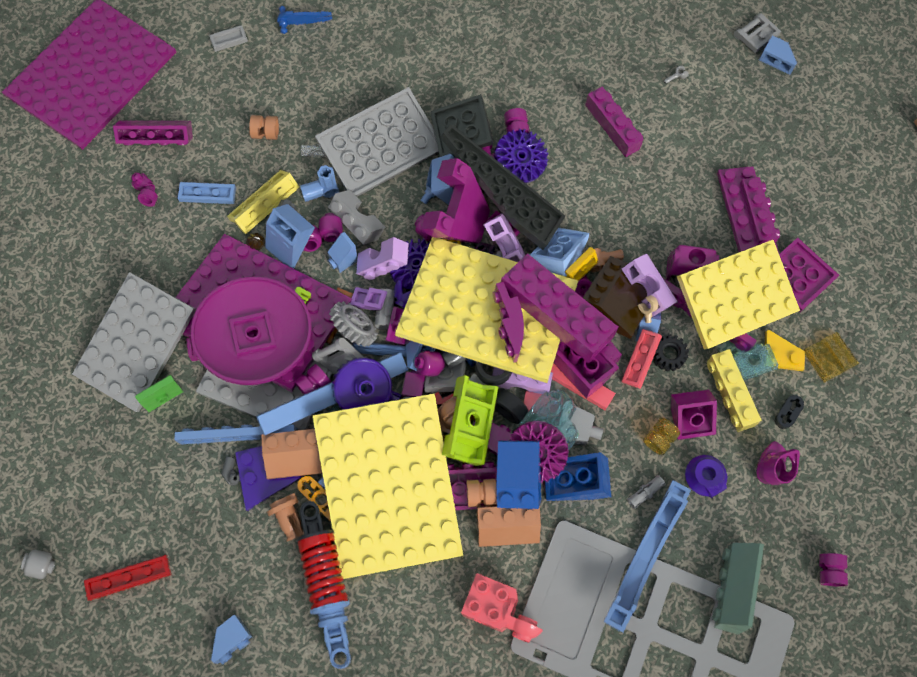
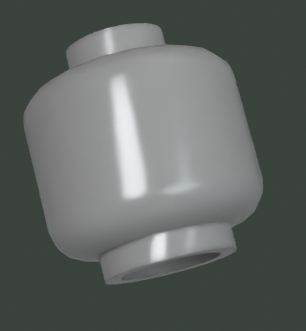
(37, 564)

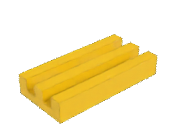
(582, 264)

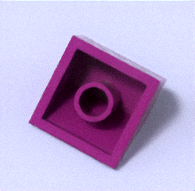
(694, 413)

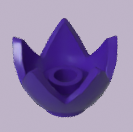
(401, 297)

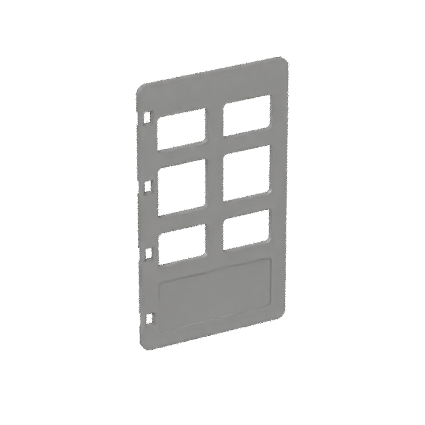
(576, 594)

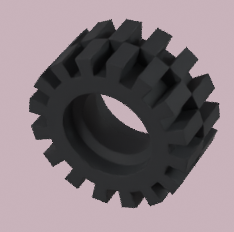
(680, 348)

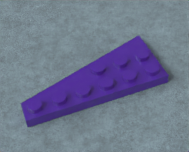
(254, 479)

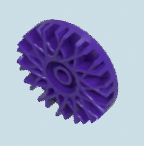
(522, 154)
(409, 272)
(352, 376)

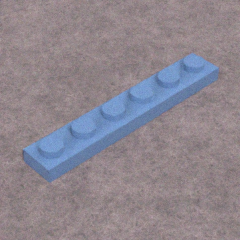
(225, 434)

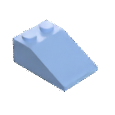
(561, 251)

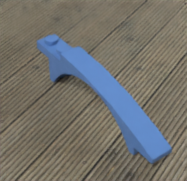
(646, 555)

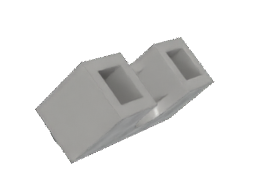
(365, 228)

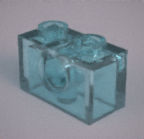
(766, 360)

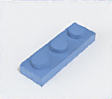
(207, 193)

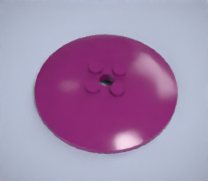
(245, 305)

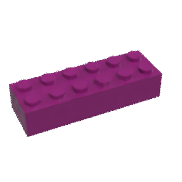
(559, 308)

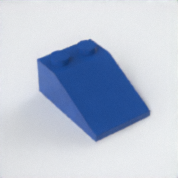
(518, 474)
(582, 479)

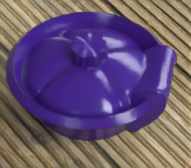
(706, 475)

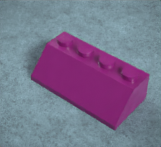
(584, 375)

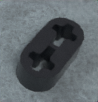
(793, 414)

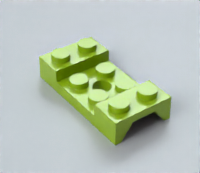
(467, 441)

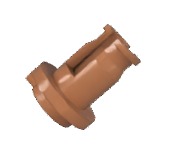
(287, 516)

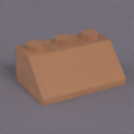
(291, 454)
(507, 526)

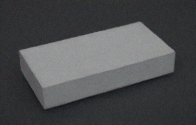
(228, 38)

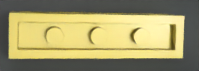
(263, 201)

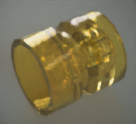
(661, 437)

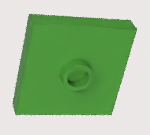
(159, 393)

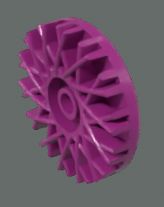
(552, 446)

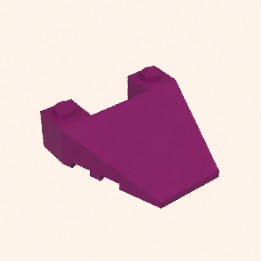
(466, 209)

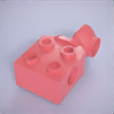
(495, 607)

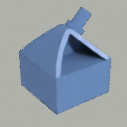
(435, 186)

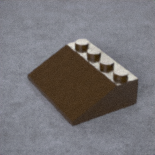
(616, 297)

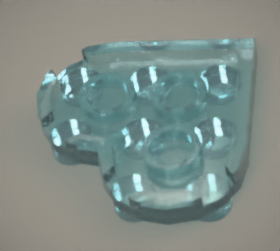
(556, 410)

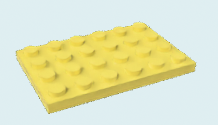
(738, 294)

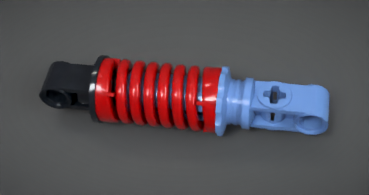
(323, 582)

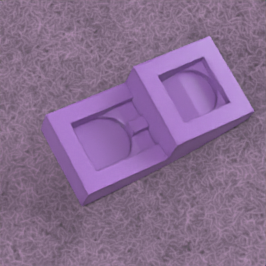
(368, 299)

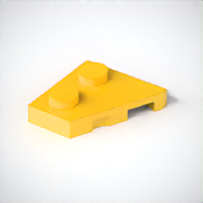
(786, 354)

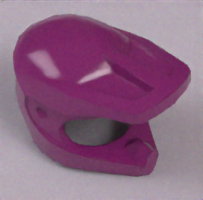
(772, 466)

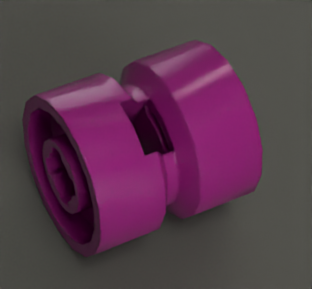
(516, 119)
(313, 380)
(833, 569)

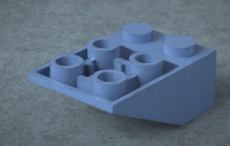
(287, 234)

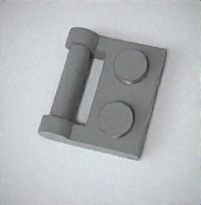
(760, 36)
(335, 362)

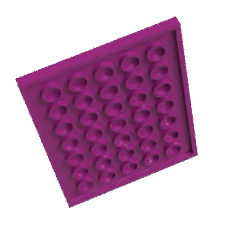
(89, 73)
(236, 260)

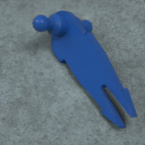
(288, 18)

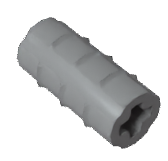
(383, 316)

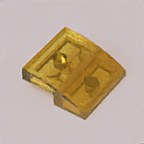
(830, 357)

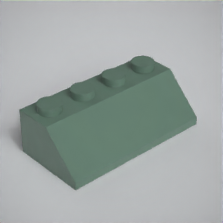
(738, 587)

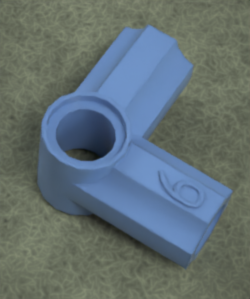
(324, 186)

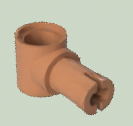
(604, 256)

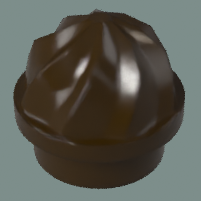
(255, 241)

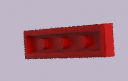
(127, 577)

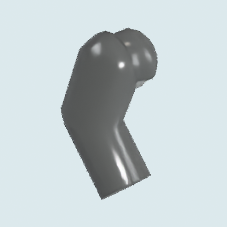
(228, 473)

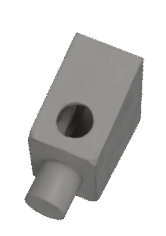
(584, 425)

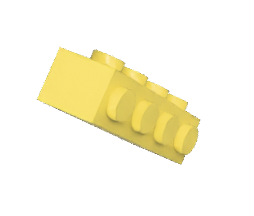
(733, 391)

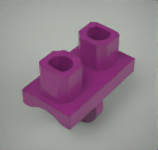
(393, 324)

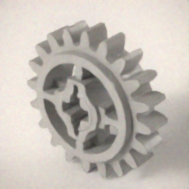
(353, 324)

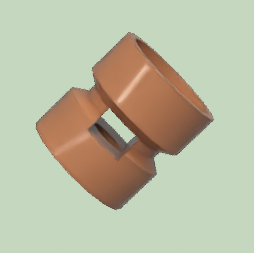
(264, 127)
(481, 493)

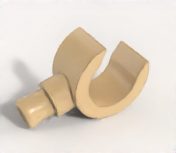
(648, 312)

